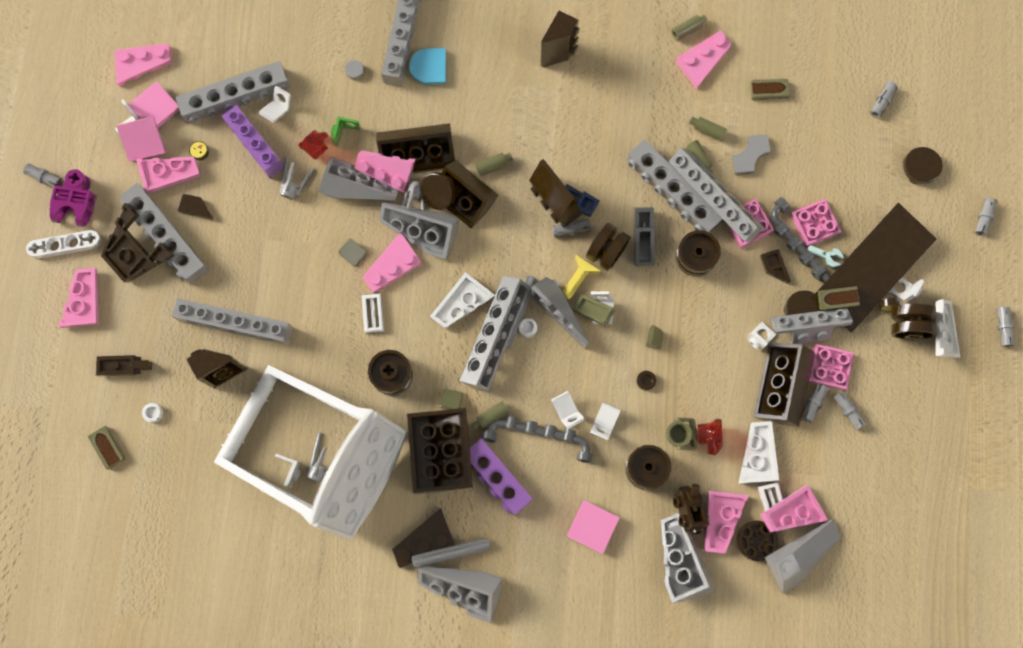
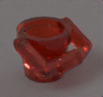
(314, 144)
(711, 435)

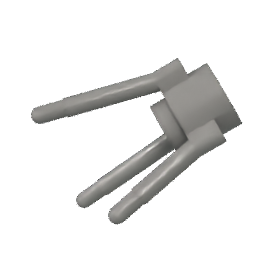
(288, 188)
(413, 193)
(316, 470)

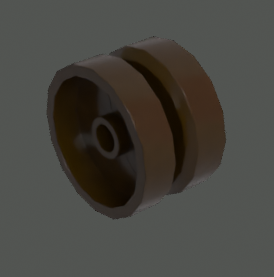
(606, 246)
(708, 249)
(913, 321)
(389, 361)
(636, 471)

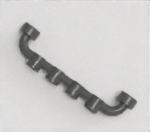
(794, 242)
(532, 429)

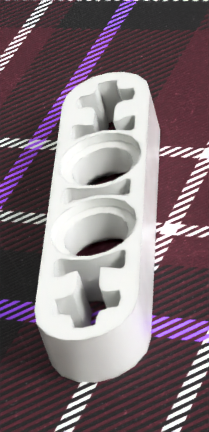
(64, 247)

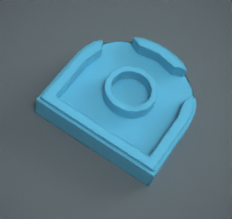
(429, 66)

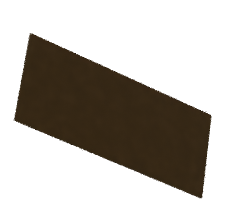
(880, 261)

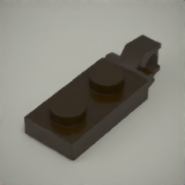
(121, 365)

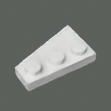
(461, 301)
(946, 338)
(760, 455)

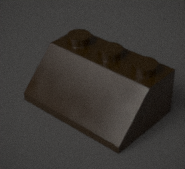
(560, 40)
(472, 195)
(554, 195)
(214, 367)

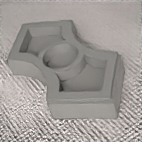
(756, 148)

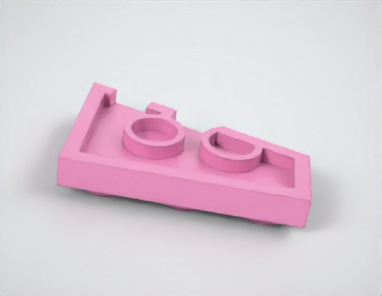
(702, 58)
(139, 60)
(389, 170)
(163, 173)
(392, 264)
(82, 301)
(794, 511)
(723, 513)

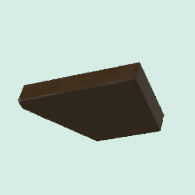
(194, 206)
(775, 266)

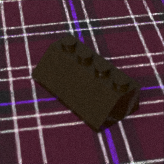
(428, 145)
(784, 383)

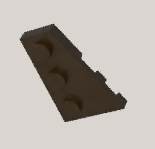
(429, 536)

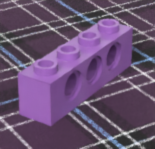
(253, 141)
(521, 498)

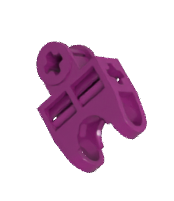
(73, 197)

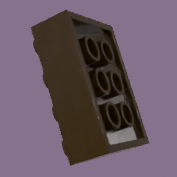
(439, 451)

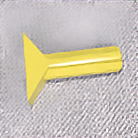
(581, 273)

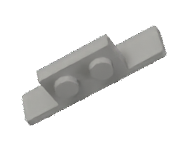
(811, 325)

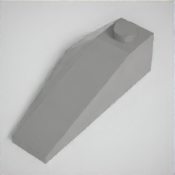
(345, 182)
(427, 229)
(552, 300)
(800, 556)
(684, 568)
(470, 589)

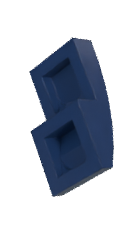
(585, 201)

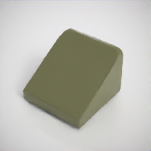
(352, 252)
(654, 338)
(451, 399)

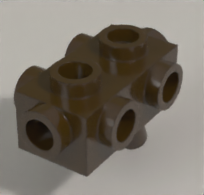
(691, 509)

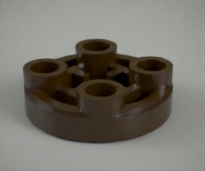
(922, 165)
(438, 190)
(801, 303)
(756, 541)

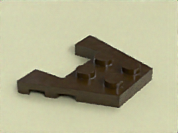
(126, 254)

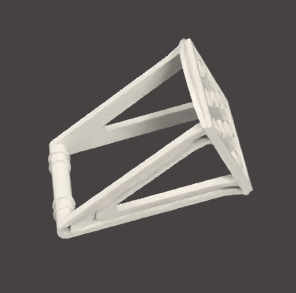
(355, 474)

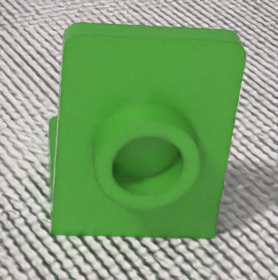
(337, 129)

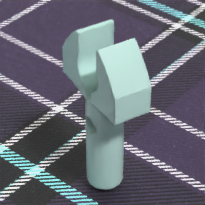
(827, 256)

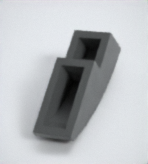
(644, 236)

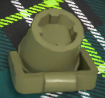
(681, 433)

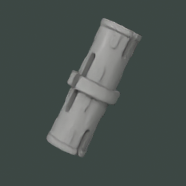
(884, 99)
(42, 175)
(986, 216)
(572, 228)
(1005, 326)
(814, 403)
(849, 410)

